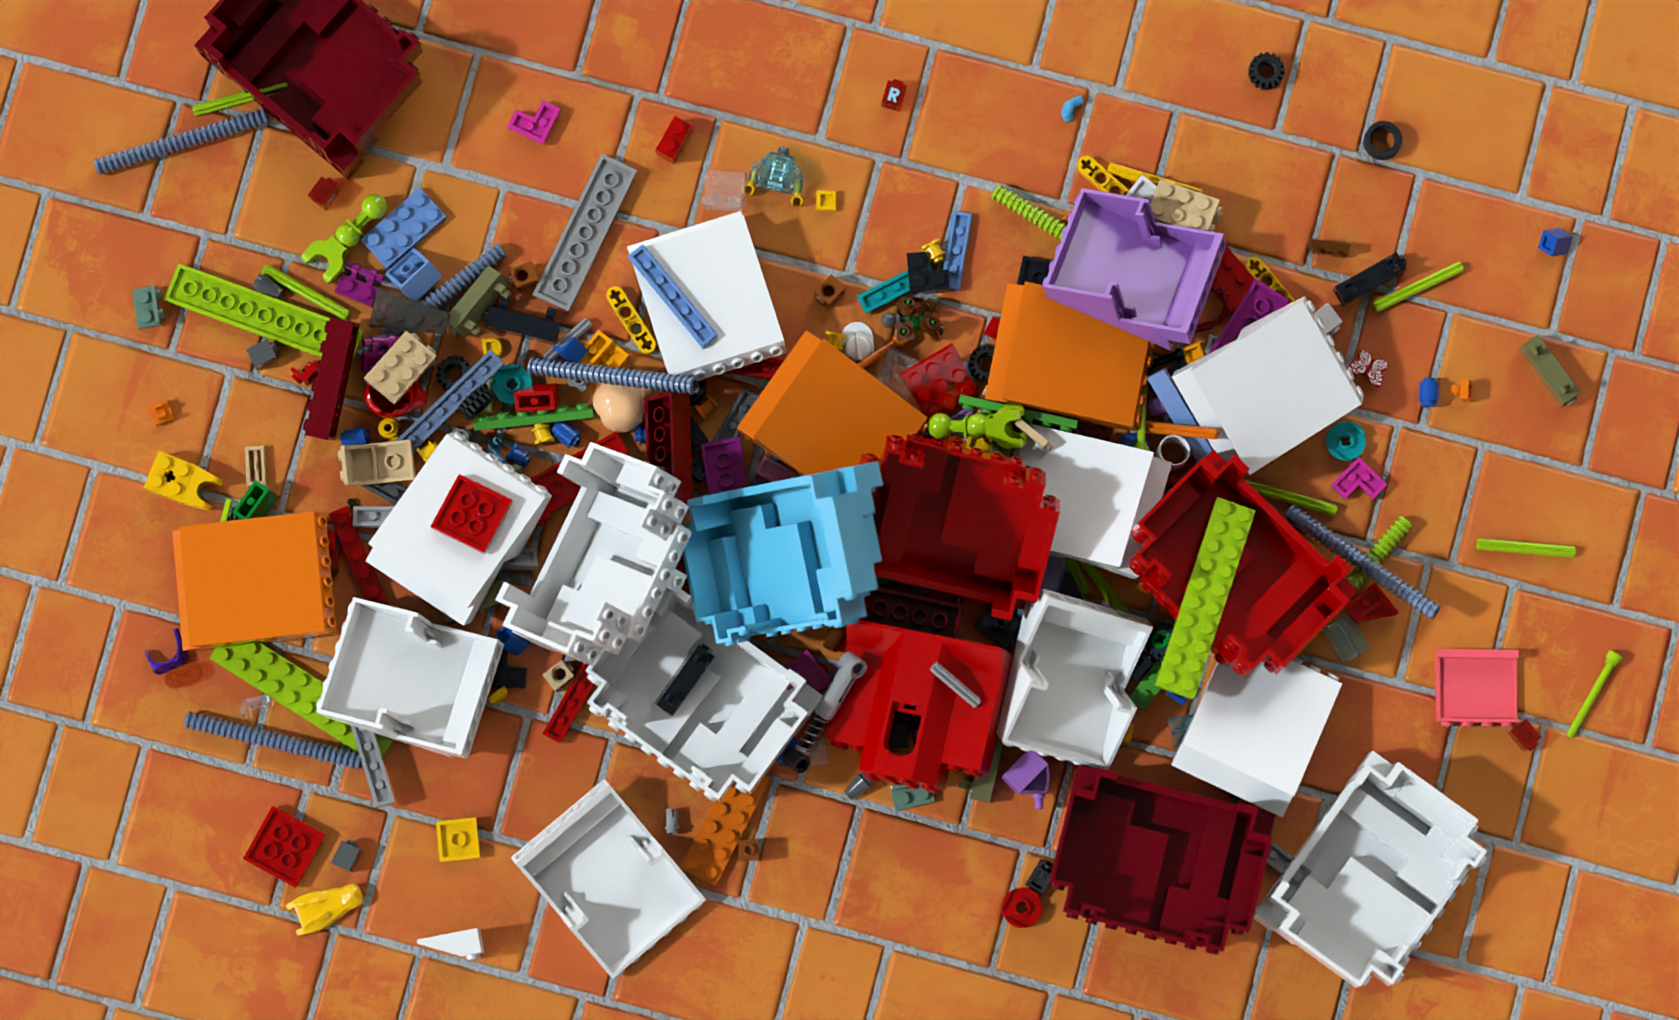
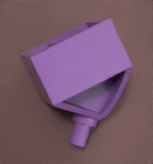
(1029, 777)

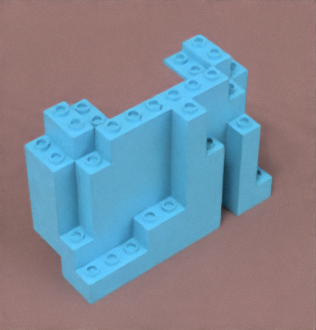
(784, 554)

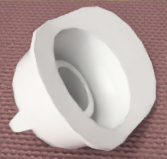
(859, 341)

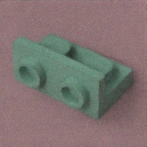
(147, 307)
(907, 797)

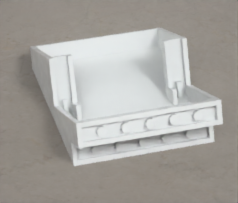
(724, 282)
(1270, 386)
(1100, 492)
(437, 566)
(409, 678)
(1071, 680)
(1258, 731)
(608, 879)

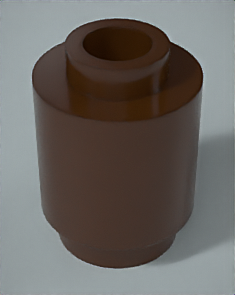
(835, 638)

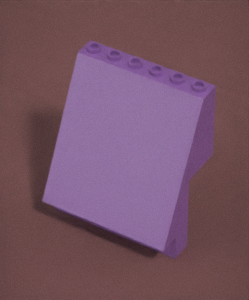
(1133, 269)

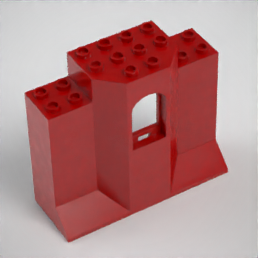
(950, 729)

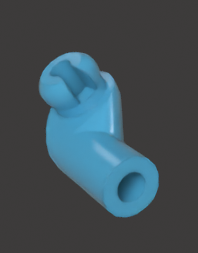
(1068, 108)
(494, 448)

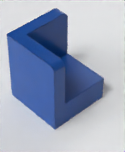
(1555, 242)
(572, 351)
(512, 642)

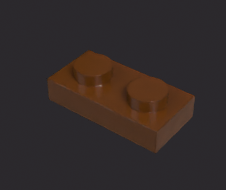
(1335, 248)

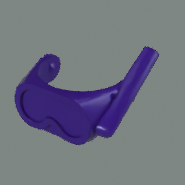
(177, 661)

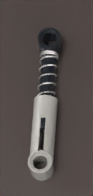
(850, 669)

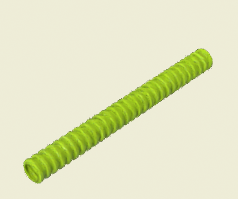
(1028, 211)
(1378, 553)

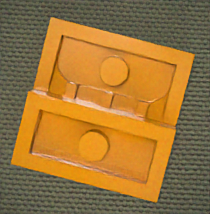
(604, 352)

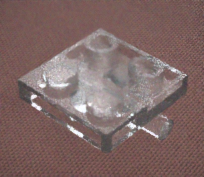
(725, 190)
(890, 368)

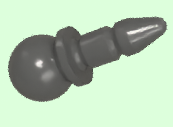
(889, 320)

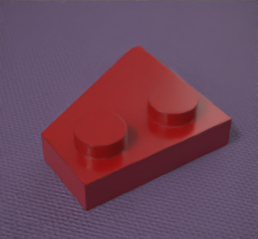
(1370, 605)

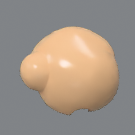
(620, 406)

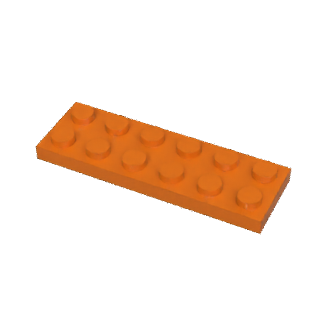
(721, 833)

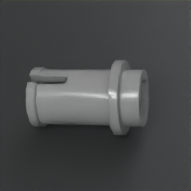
(672, 821)

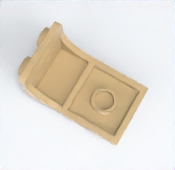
(1185, 207)
(401, 367)
(376, 463)

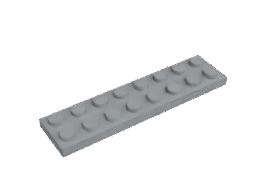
(585, 233)

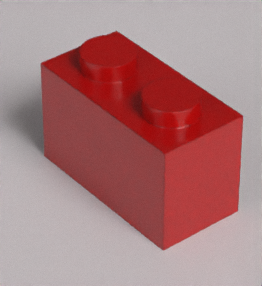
(674, 139)

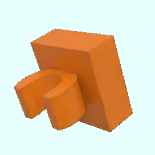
(1464, 391)
(161, 412)

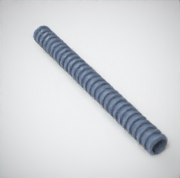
(180, 141)
(453, 286)
(612, 375)
(1362, 562)
(272, 740)

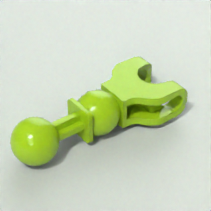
(346, 236)
(994, 426)

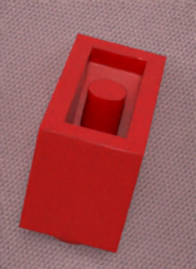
(537, 398)

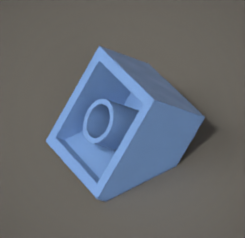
(413, 275)

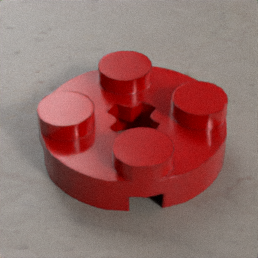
(1033, 906)

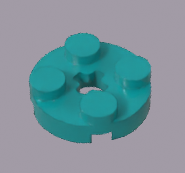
(503, 377)
(1357, 440)

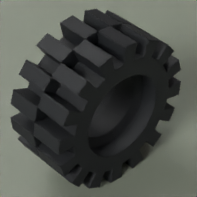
(1271, 60)
(974, 360)
(445, 365)
(476, 402)

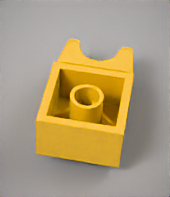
(187, 482)

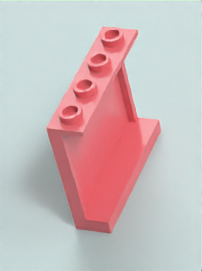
(1476, 687)

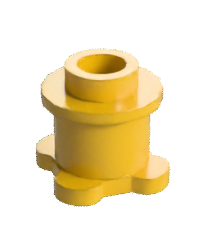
(934, 251)
(836, 339)
(393, 433)
(542, 434)
(427, 450)

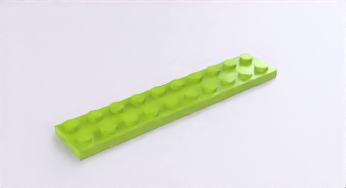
(249, 310)
(1205, 598)
(286, 685)

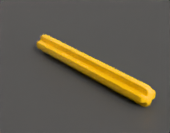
(1133, 175)

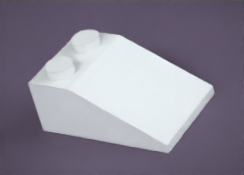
(461, 943)

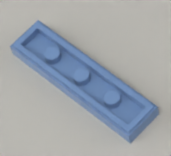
(957, 247)

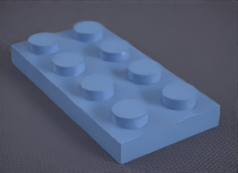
(403, 228)

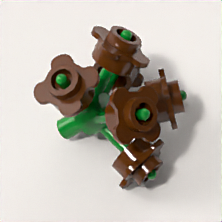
(927, 324)

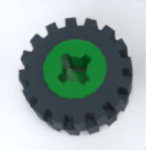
(1154, 645)

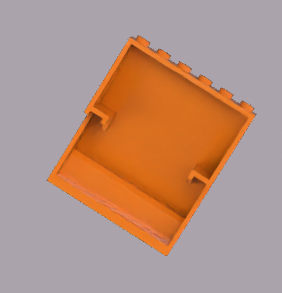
(1067, 362)
(826, 411)
(254, 580)

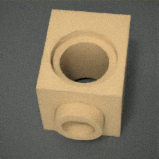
(550, 675)

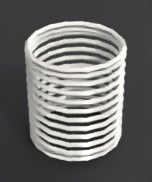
(1180, 441)

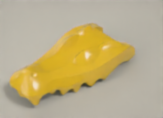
(322, 908)

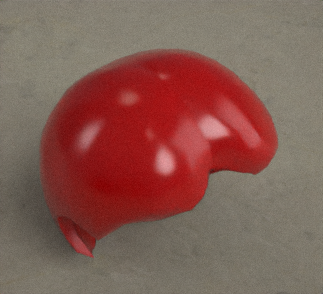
(413, 399)

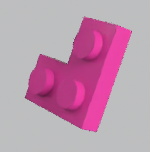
(537, 127)
(1358, 475)
(809, 670)

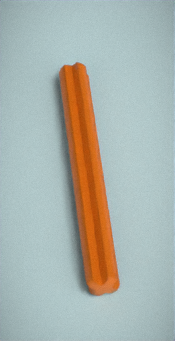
(1182, 430)

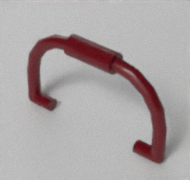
(1209, 325)

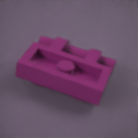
(358, 290)
(371, 357)

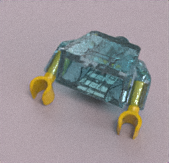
(778, 174)

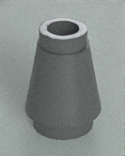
(266, 286)
(858, 786)

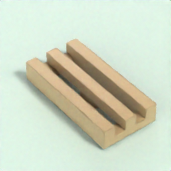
(1035, 436)
(256, 469)

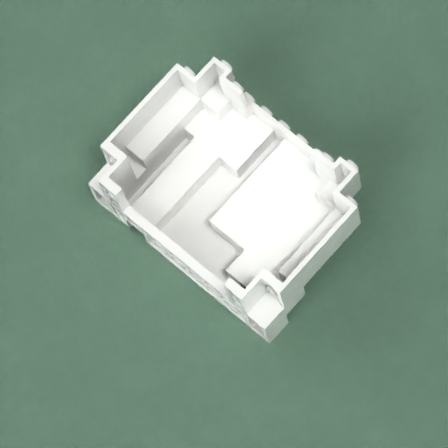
(607, 559)
(730, 720)
(1378, 875)

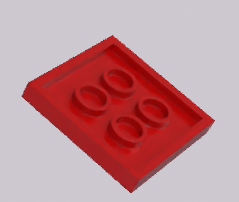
(939, 382)
(471, 514)
(284, 847)

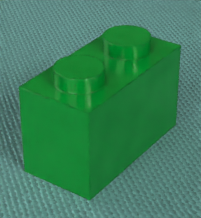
(256, 502)

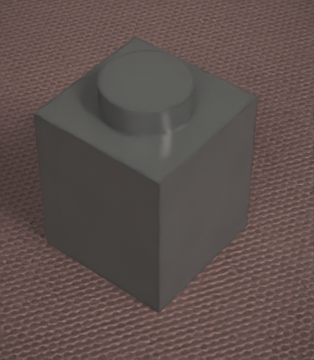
(263, 354)
(346, 855)

